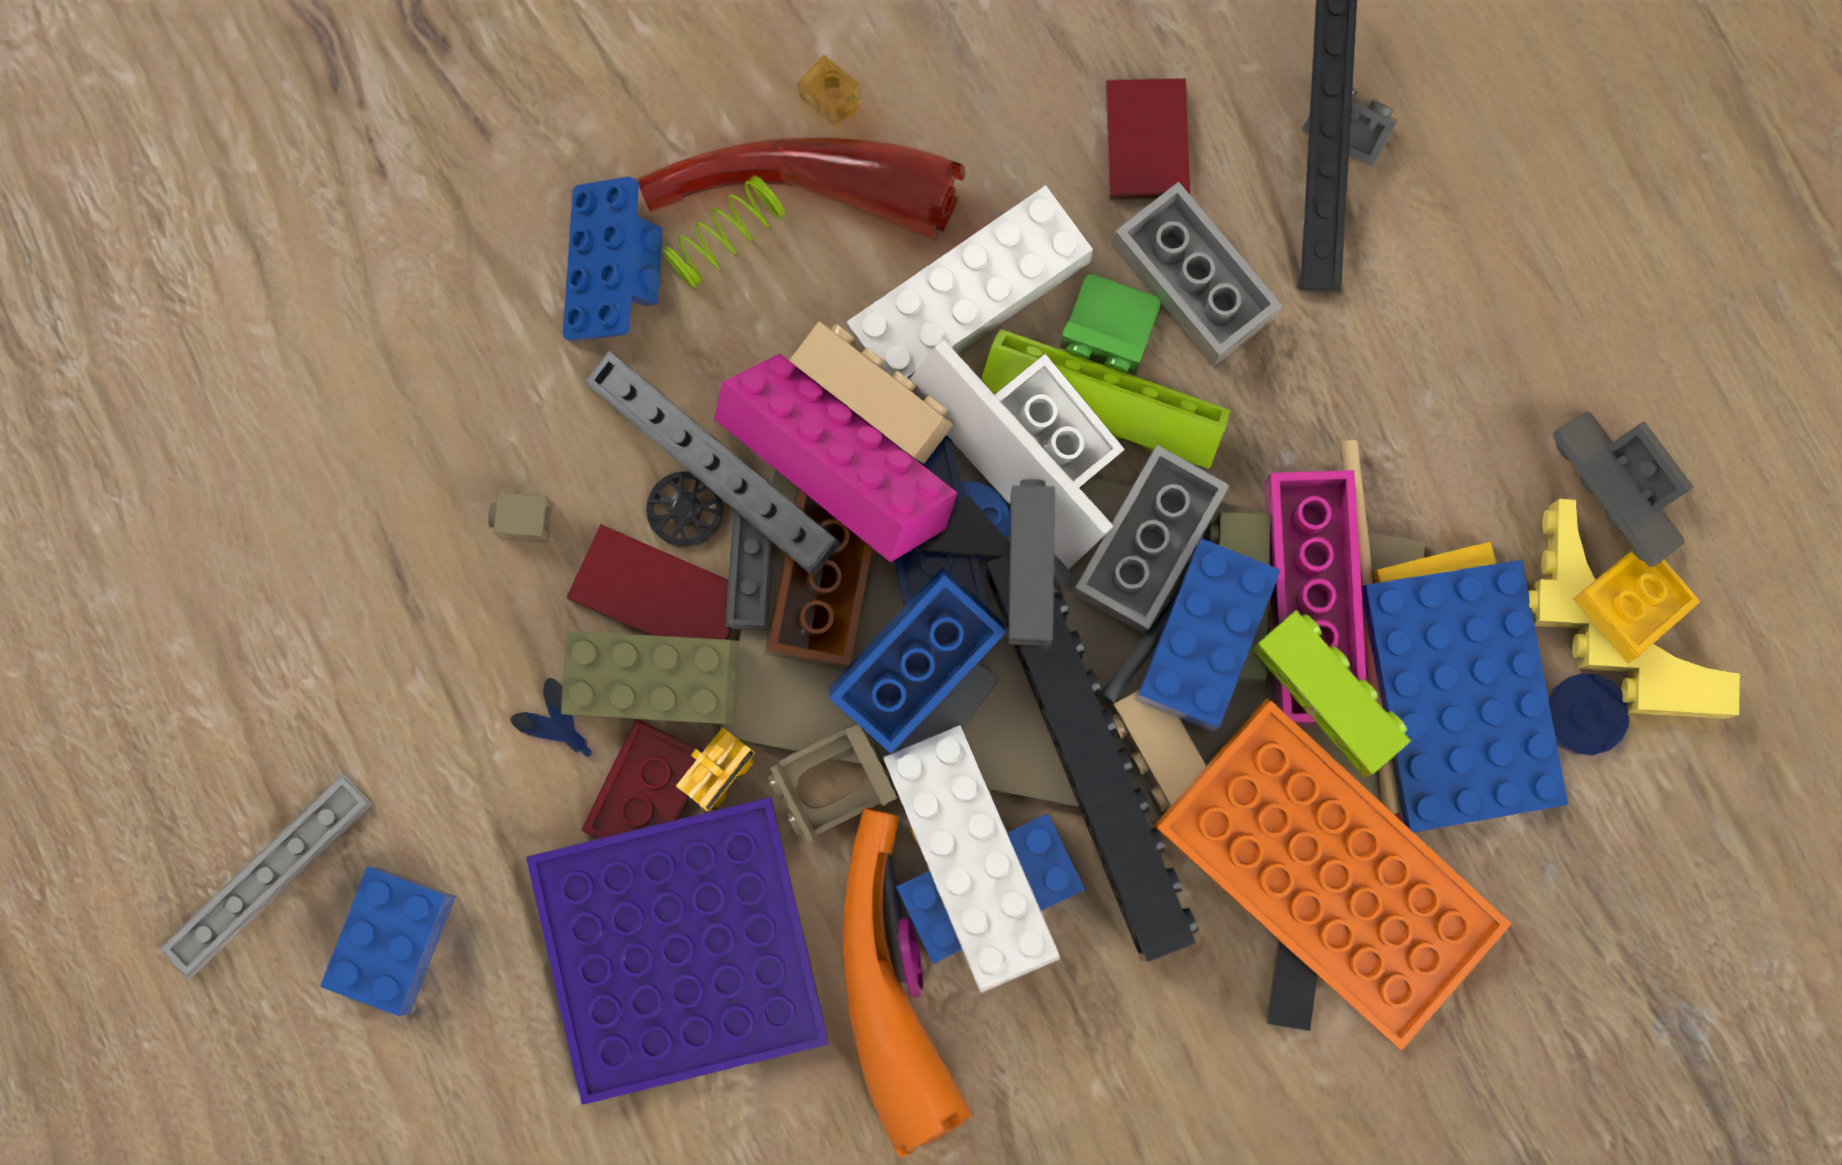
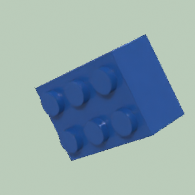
(387, 941)

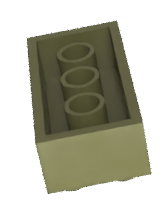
(650, 677)

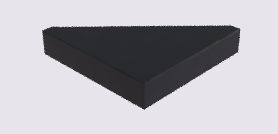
(968, 534)

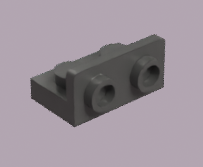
(1368, 129)

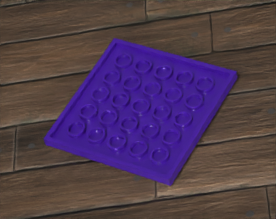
(677, 950)

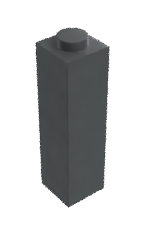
(1031, 563)

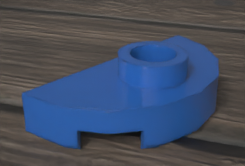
(991, 504)

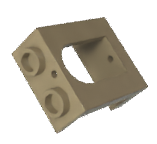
(816, 820)

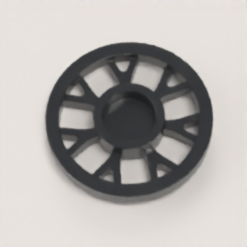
(683, 510)

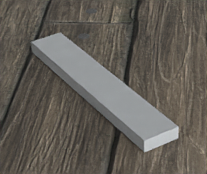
(266, 876)

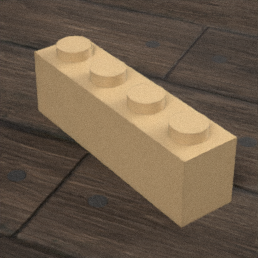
(871, 391)
(1159, 748)

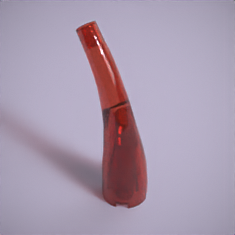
(874, 177)

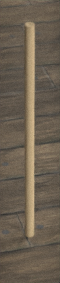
(1351, 461)

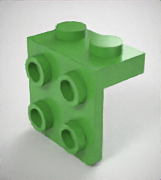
(1110, 323)

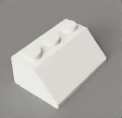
(1060, 420)

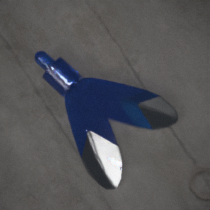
(558, 727)

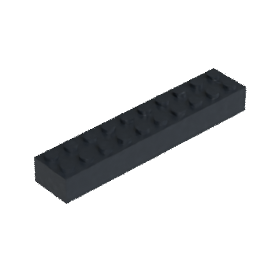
(1101, 782)

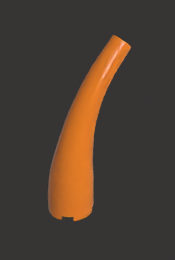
(898, 1059)

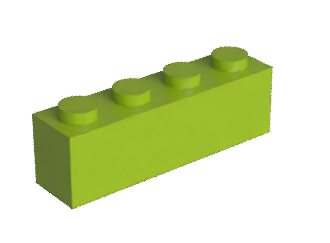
(1332, 694)

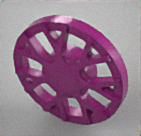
(911, 957)

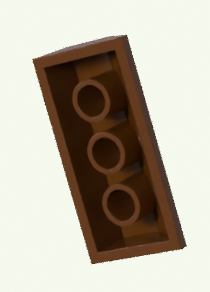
(820, 614)

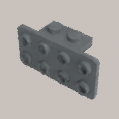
(1630, 480)

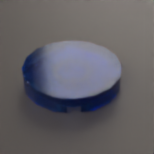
(1588, 714)

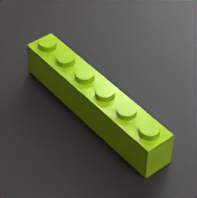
(1123, 402)

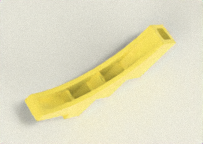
(1654, 680)

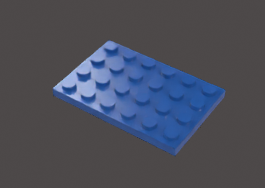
(1470, 686)

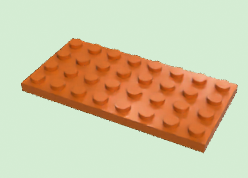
(1333, 874)

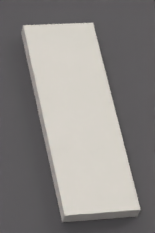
(1006, 450)

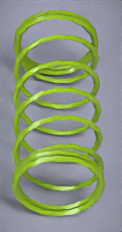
(692, 276)

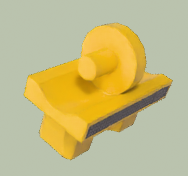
(716, 769)

